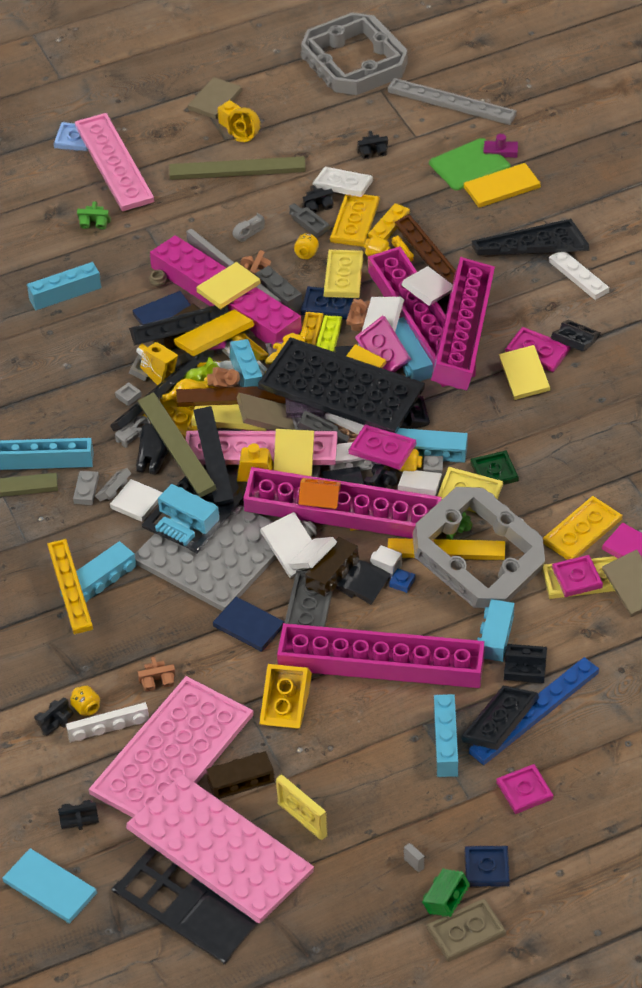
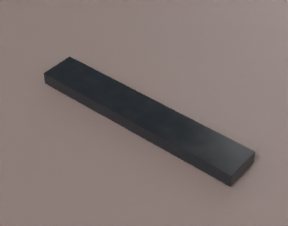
(174, 325)
(159, 390)
(213, 455)

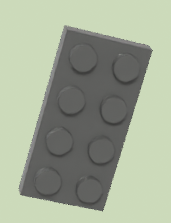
(306, 605)

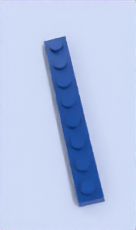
(548, 700)

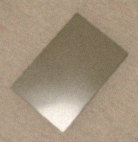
(213, 96)
(263, 413)
(626, 579)
(466, 930)

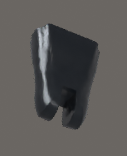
(151, 450)

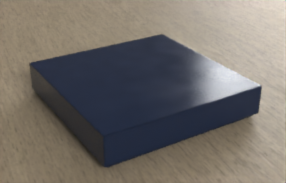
(487, 866)

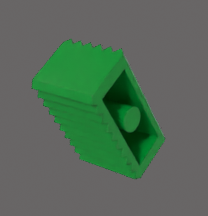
(446, 892)

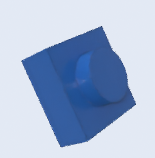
(402, 580)

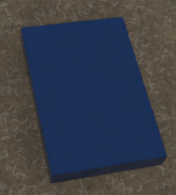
(330, 306)
(161, 308)
(248, 624)

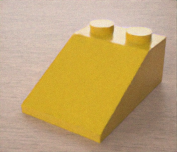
(285, 696)

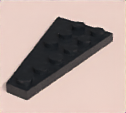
(550, 237)

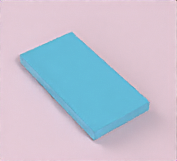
(49, 885)

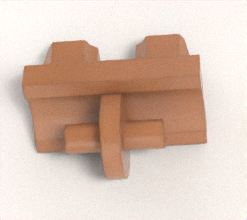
(260, 262)
(357, 314)
(223, 378)
(156, 671)

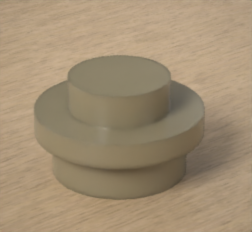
(157, 278)

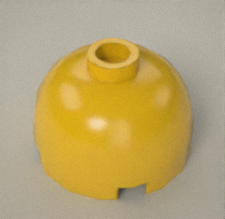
(243, 124)

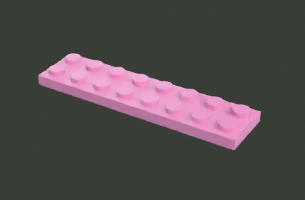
(114, 162)
(233, 441)

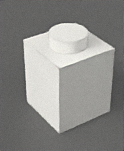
(387, 559)

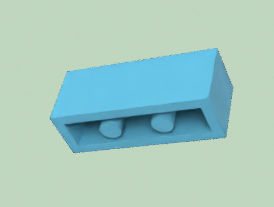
(245, 363)
(188, 507)
(496, 629)

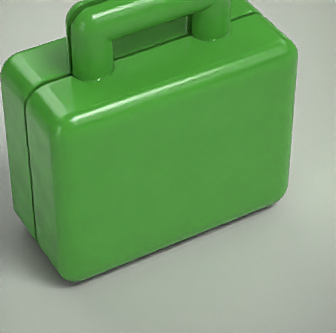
(467, 164)

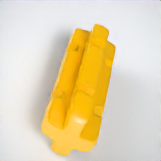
(397, 242)

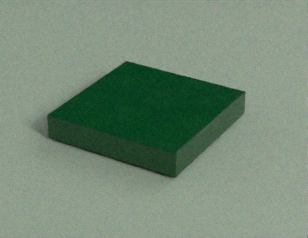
(495, 466)

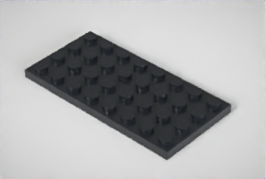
(341, 385)

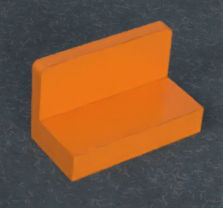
(319, 493)

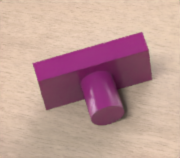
(507, 149)

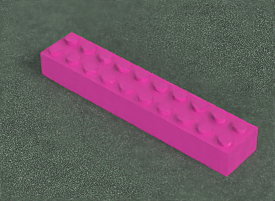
(191, 267)
(388, 272)
(463, 324)
(358, 504)
(382, 655)

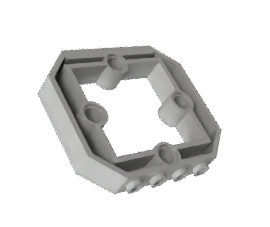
(371, 73)
(495, 514)

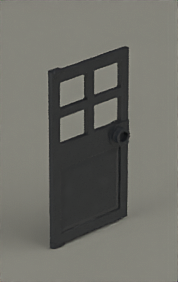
(225, 510)
(195, 914)

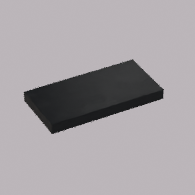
(500, 717)

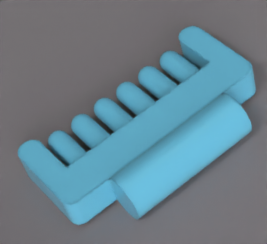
(174, 526)

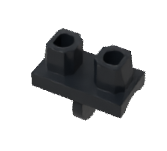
(372, 143)
(318, 197)
(382, 476)
(55, 716)
(78, 815)

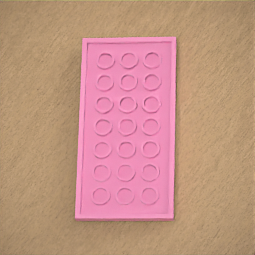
(176, 740)
(220, 848)

